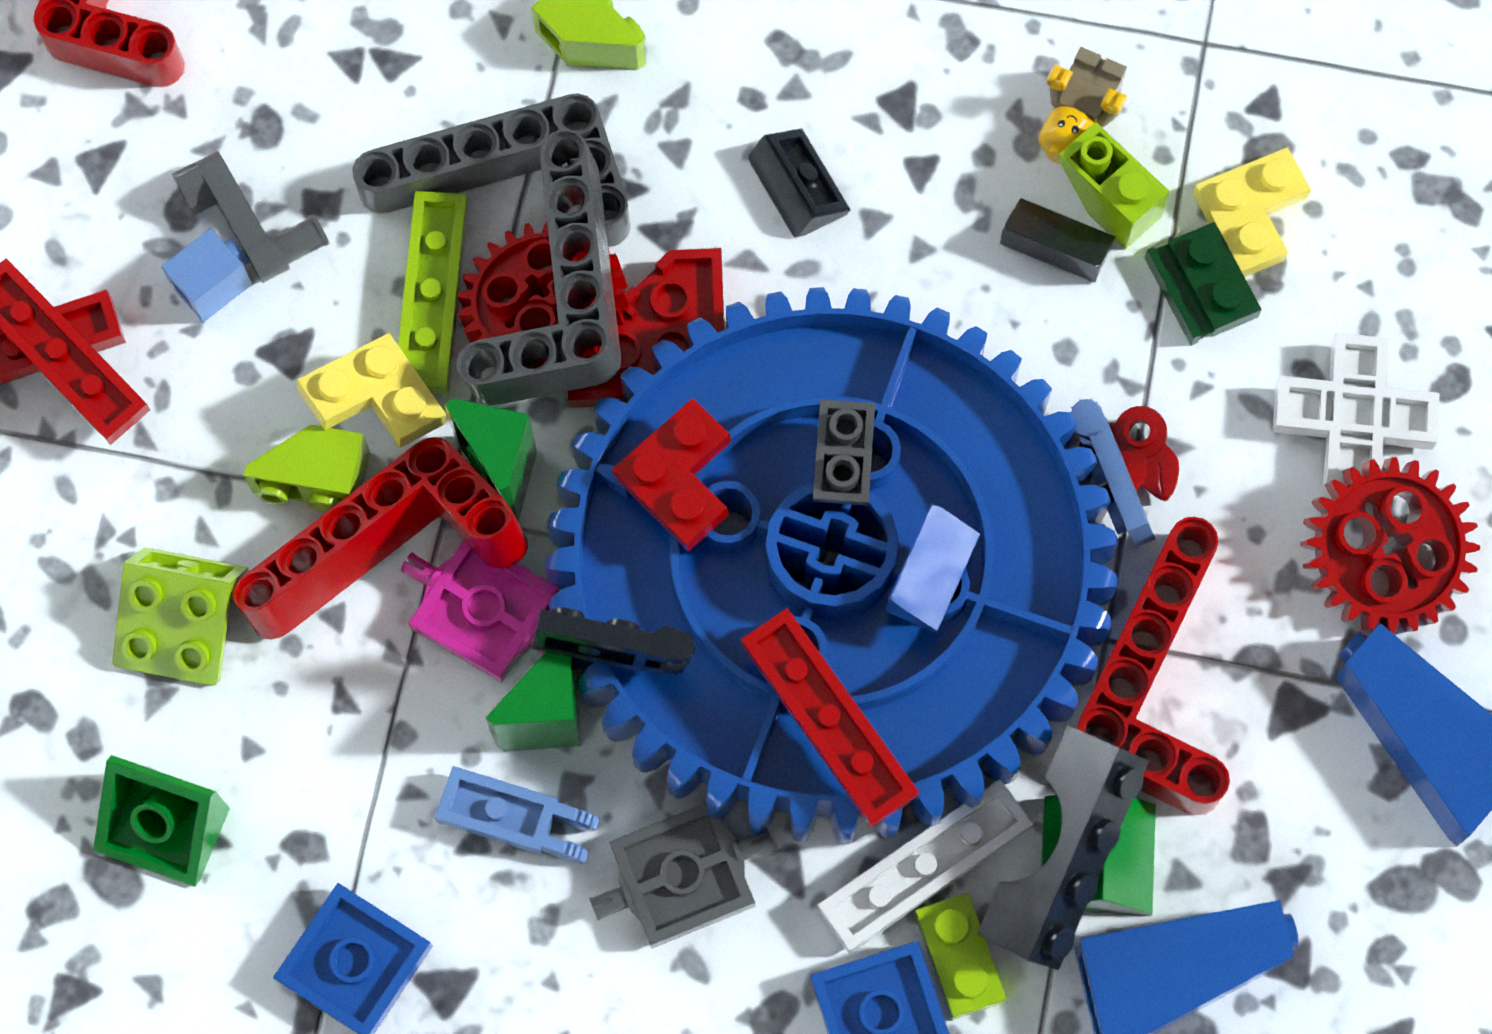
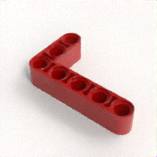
(94, 25)
(370, 526)
(1141, 668)

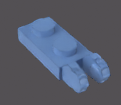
(1126, 510)
(511, 814)

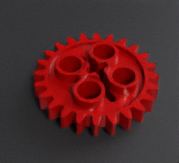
(518, 274)
(1430, 521)

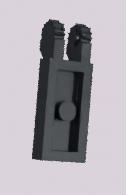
(613, 643)

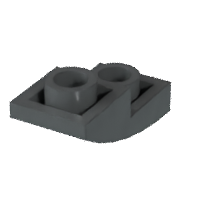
(844, 452)

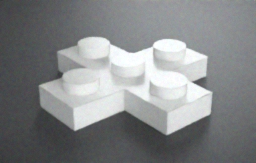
(1355, 407)

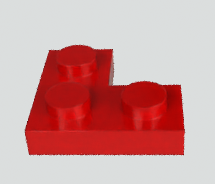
(664, 470)

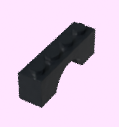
(1095, 791)

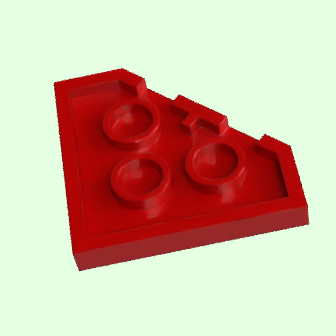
(675, 293)

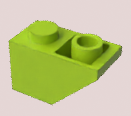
(590, 33)
(1113, 185)
(310, 468)

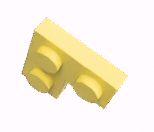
(1241, 206)
(374, 378)

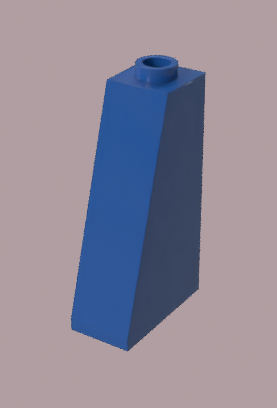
(1426, 726)
(1171, 969)

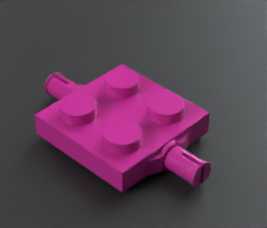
(479, 610)

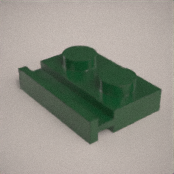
(1202, 283)

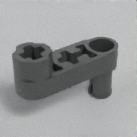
(212, 183)

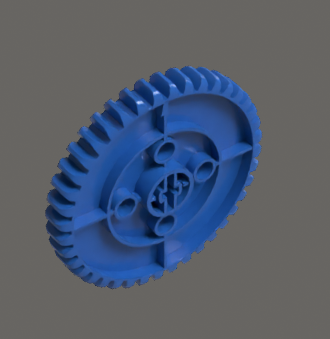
(950, 438)

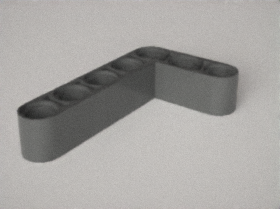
(504, 161)
(573, 283)

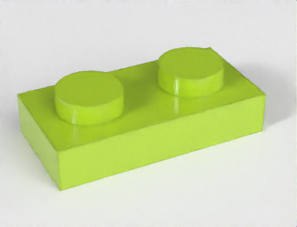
(960, 956)

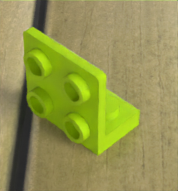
(174, 615)

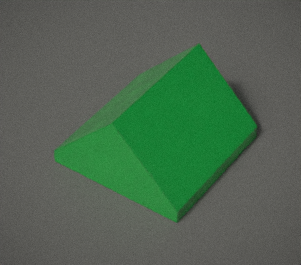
(497, 446)
(539, 708)
(157, 821)
(1129, 870)

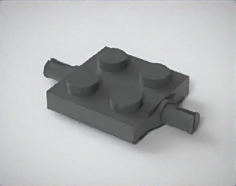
(681, 875)

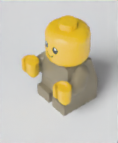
(1080, 98)

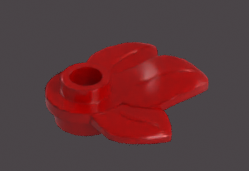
(1150, 460)

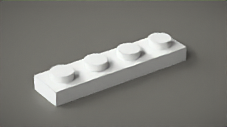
(924, 867)

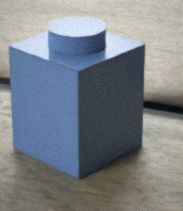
(208, 274)

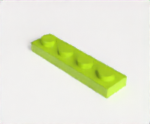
(433, 285)

